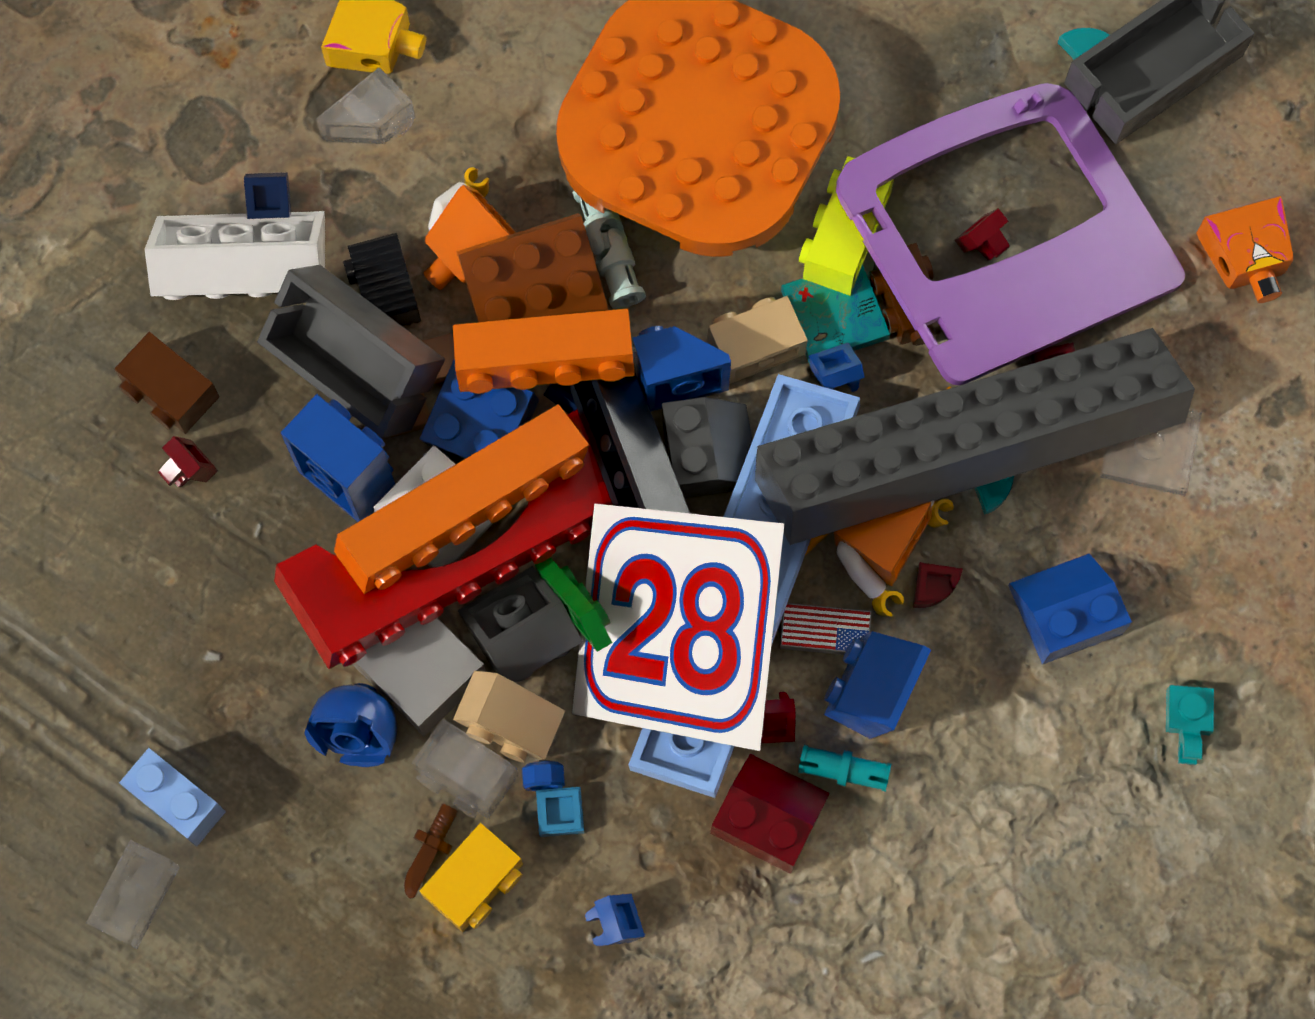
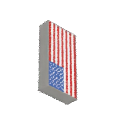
(822, 628)

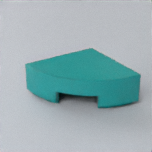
(1080, 40)
(994, 494)

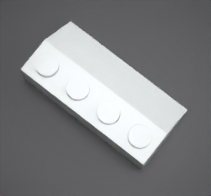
(230, 253)

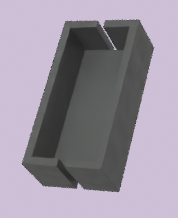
(1156, 62)
(350, 350)

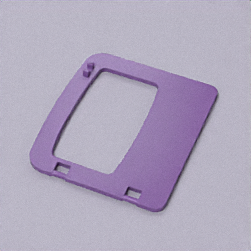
(1034, 296)

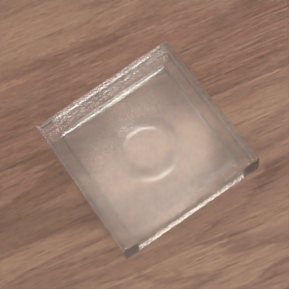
(1156, 459)

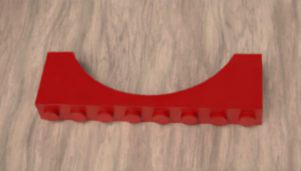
(347, 621)

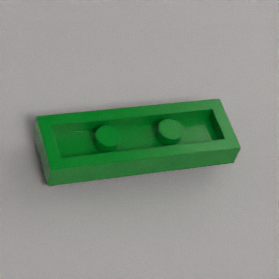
(584, 612)

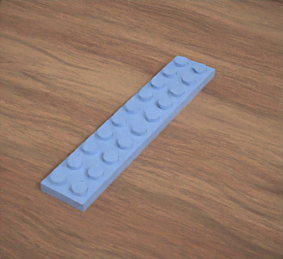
(790, 410)

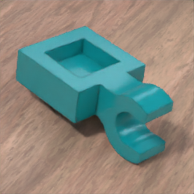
(1191, 715)

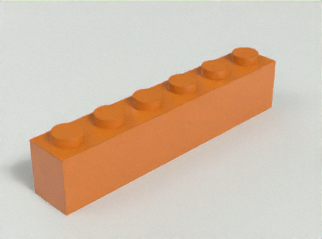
(461, 499)

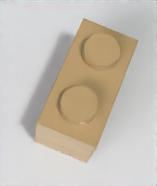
(759, 337)
(509, 716)

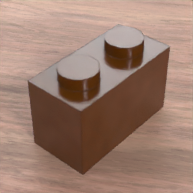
(166, 383)

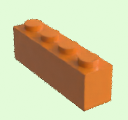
(543, 351)

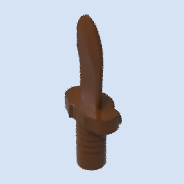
(432, 842)

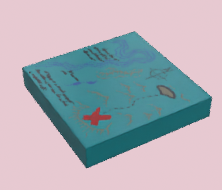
(837, 318)

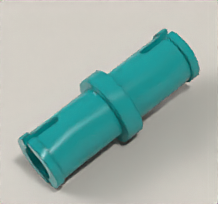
(844, 768)

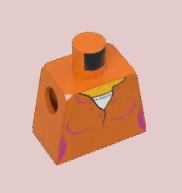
(1249, 246)

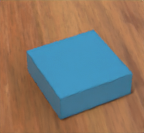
(560, 811)

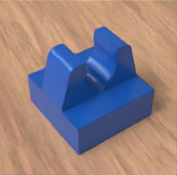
(837, 367)
(617, 918)

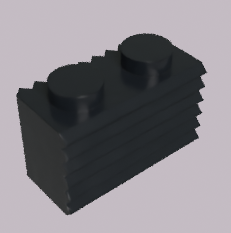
(383, 277)

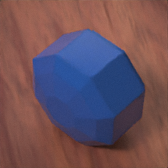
(543, 775)

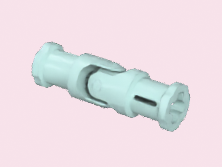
(612, 255)

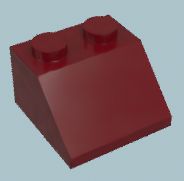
(769, 813)

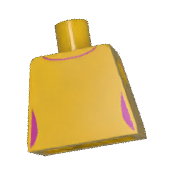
(370, 36)

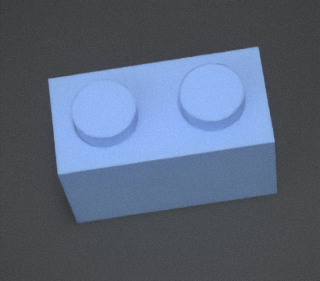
(172, 797)

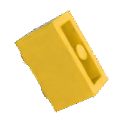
(473, 878)

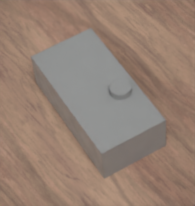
(421, 672)

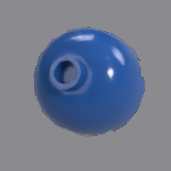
(353, 723)

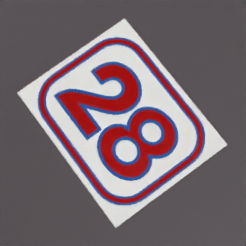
(686, 625)

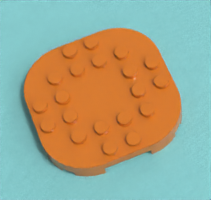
(698, 121)

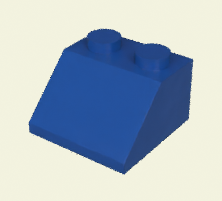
(678, 366)
(1070, 607)
(875, 683)

